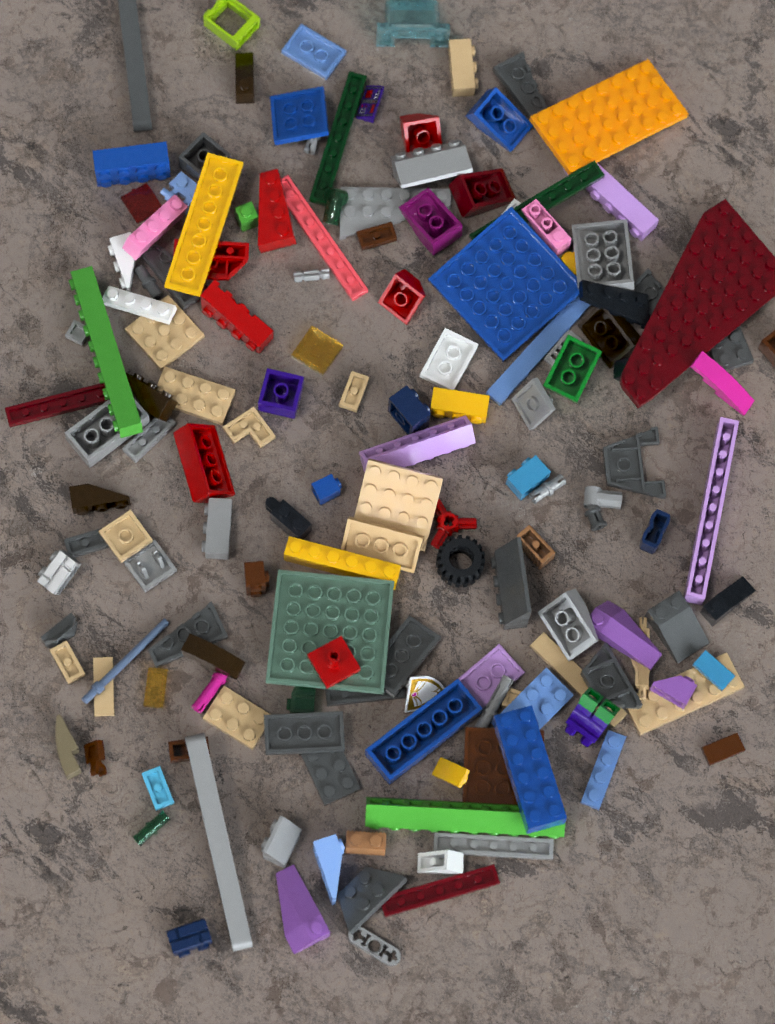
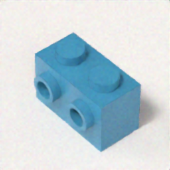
(527, 477)

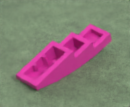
(723, 383)

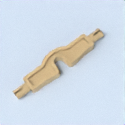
(642, 673)

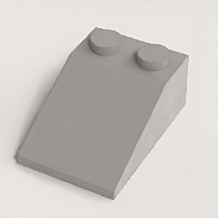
(569, 623)

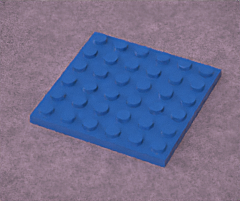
(506, 284)

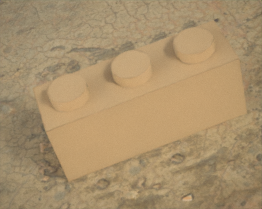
(462, 67)

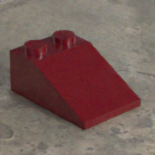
(481, 192)

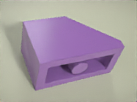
(675, 689)

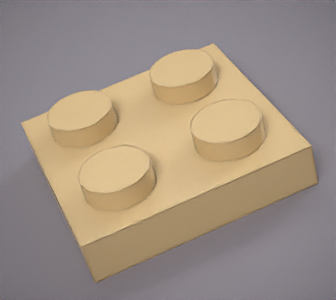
(125, 536)

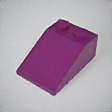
(431, 221)

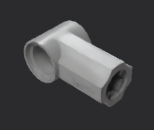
(596, 497)

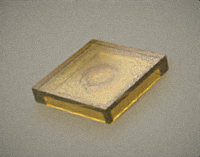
(317, 350)

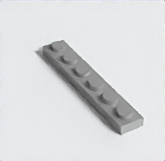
(495, 846)

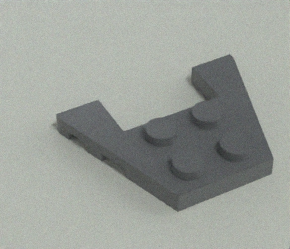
(625, 467)

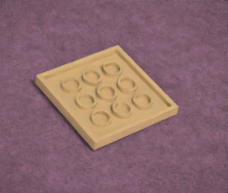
(399, 498)

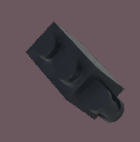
(288, 518)

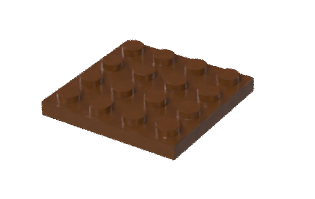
(488, 774)

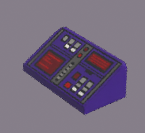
(370, 103)

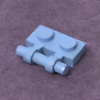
(182, 186)

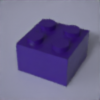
(281, 393)

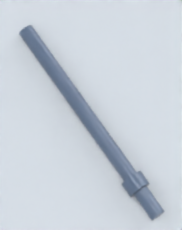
(98, 686)

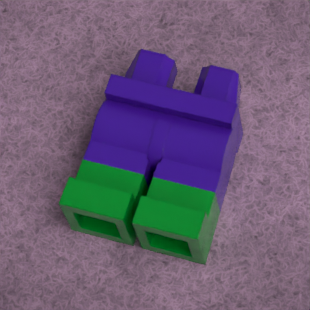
(586, 722)

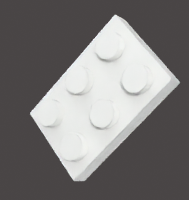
(448, 360)

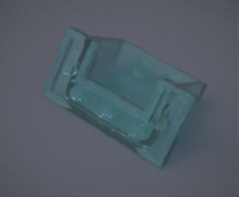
(412, 20)

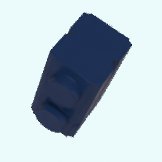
(189, 937)

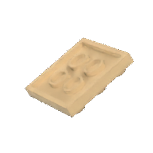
(164, 341)

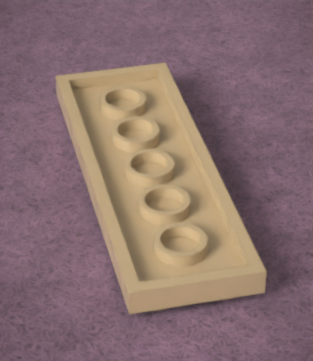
(659, 711)

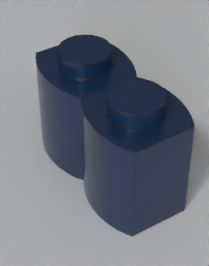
(655, 529)

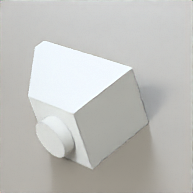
(440, 862)

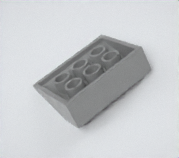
(603, 253)

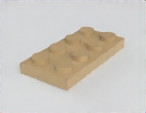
(197, 395)
(382, 543)

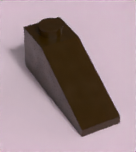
(244, 78)

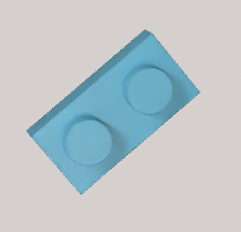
(157, 788)

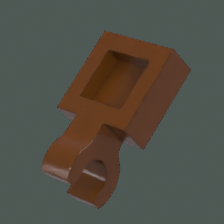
(94, 756)

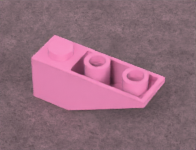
(547, 227)

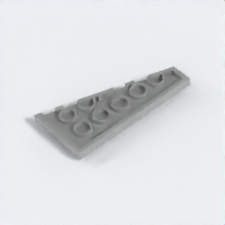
(378, 206)

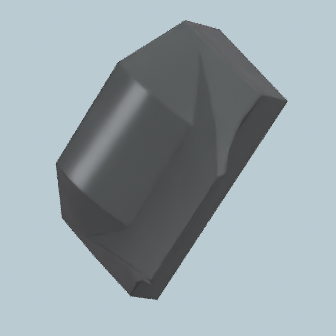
(60, 632)

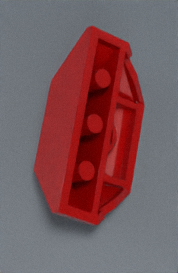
(227, 259)

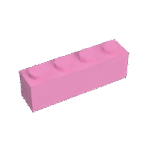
(155, 227)

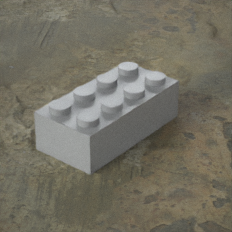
(95, 434)

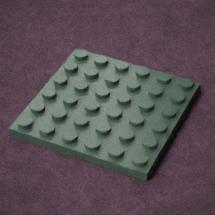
(320, 608)

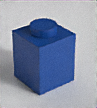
(326, 489)

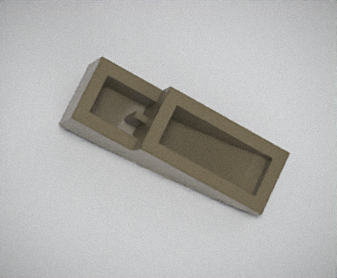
(66, 749)

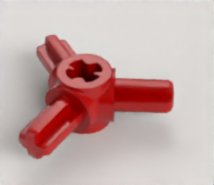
(445, 531)

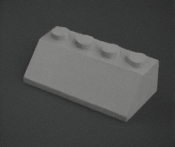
(431, 163)

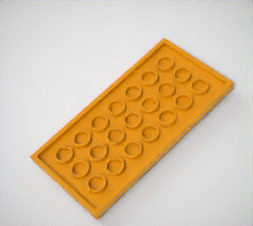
(608, 116)

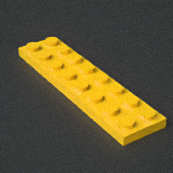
(203, 225)

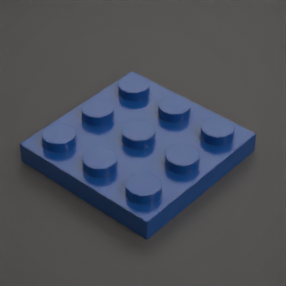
(299, 115)

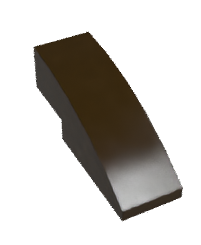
(212, 656)

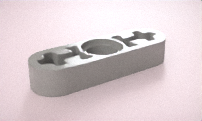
(384, 959)

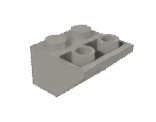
(281, 841)

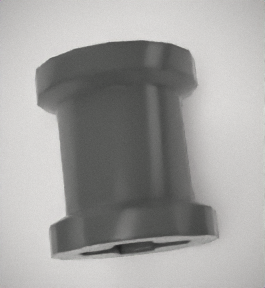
(595, 519)

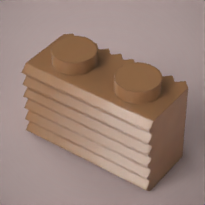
(535, 547)
(365, 843)

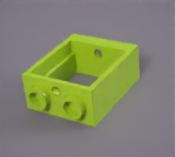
(243, 33)

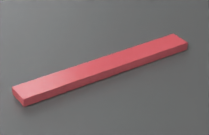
(323, 241)

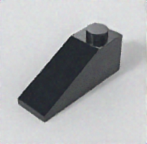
(726, 601)

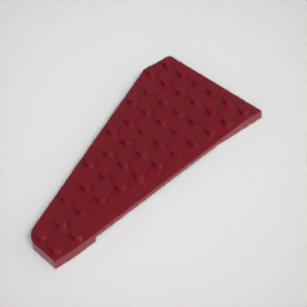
(711, 292)

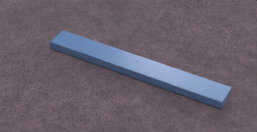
(536, 351)

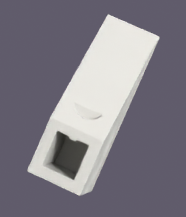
(124, 262)

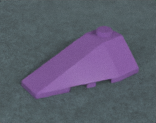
(623, 634)
(300, 915)

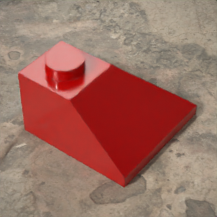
(420, 131)
(402, 296)

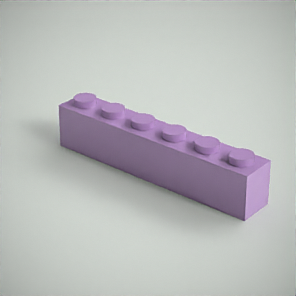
(622, 205)
(422, 444)

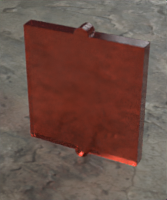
(141, 203)

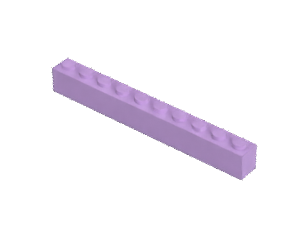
(711, 511)

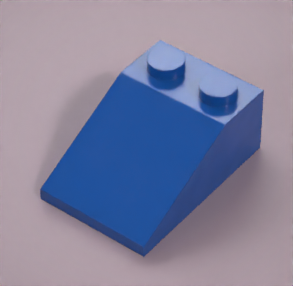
(499, 119)

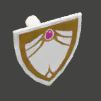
(420, 691)

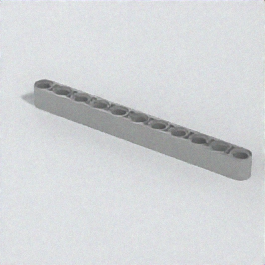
(218, 842)

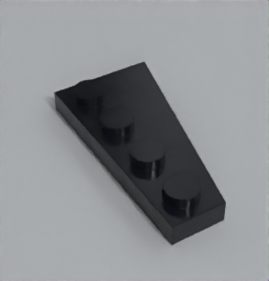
(618, 301)

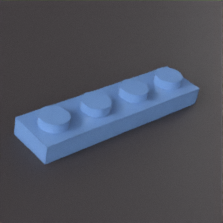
(603, 769)

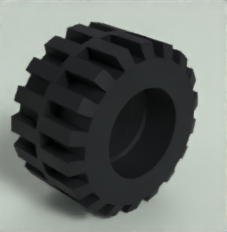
(466, 547)

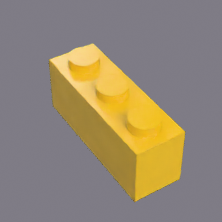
(458, 404)

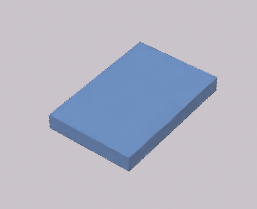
(313, 51)

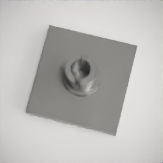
(533, 403)

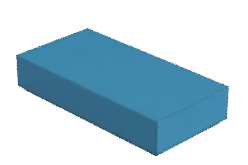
(713, 670)

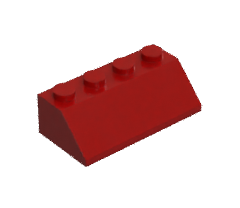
(203, 462)

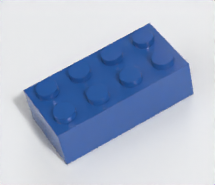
(131, 164)

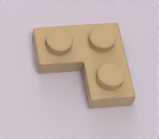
(252, 424)

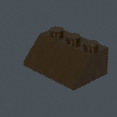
(610, 335)

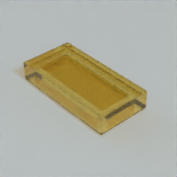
(155, 688)

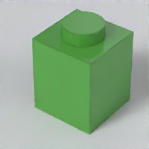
(246, 216)

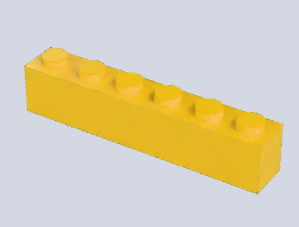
(339, 561)

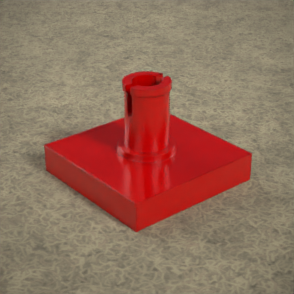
(333, 662)

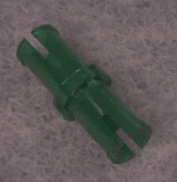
(151, 828)

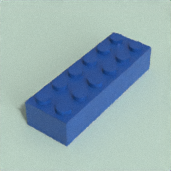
(423, 731)
(529, 769)

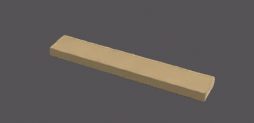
(567, 670)

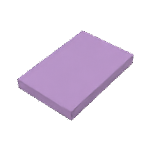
(486, 674)

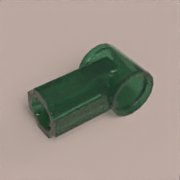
(334, 199)

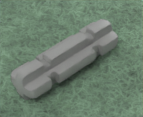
(311, 275)

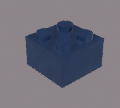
(409, 410)

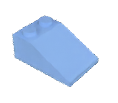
(329, 858)

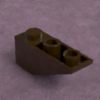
(152, 400)
(93, 498)

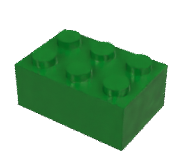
(572, 369)

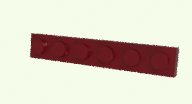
(55, 405)
(441, 890)

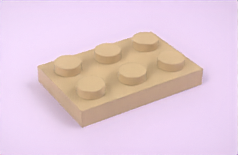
(236, 717)

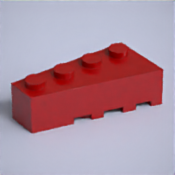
(274, 219)
(235, 318)

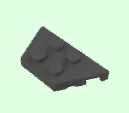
(609, 680)
(367, 894)

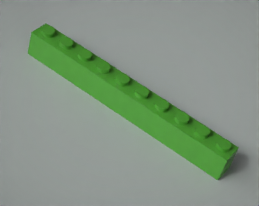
(106, 352)
(450, 817)

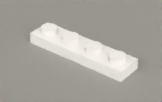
(139, 305)

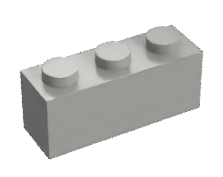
(217, 528)

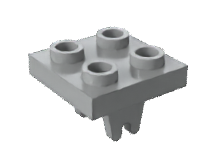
(150, 566)

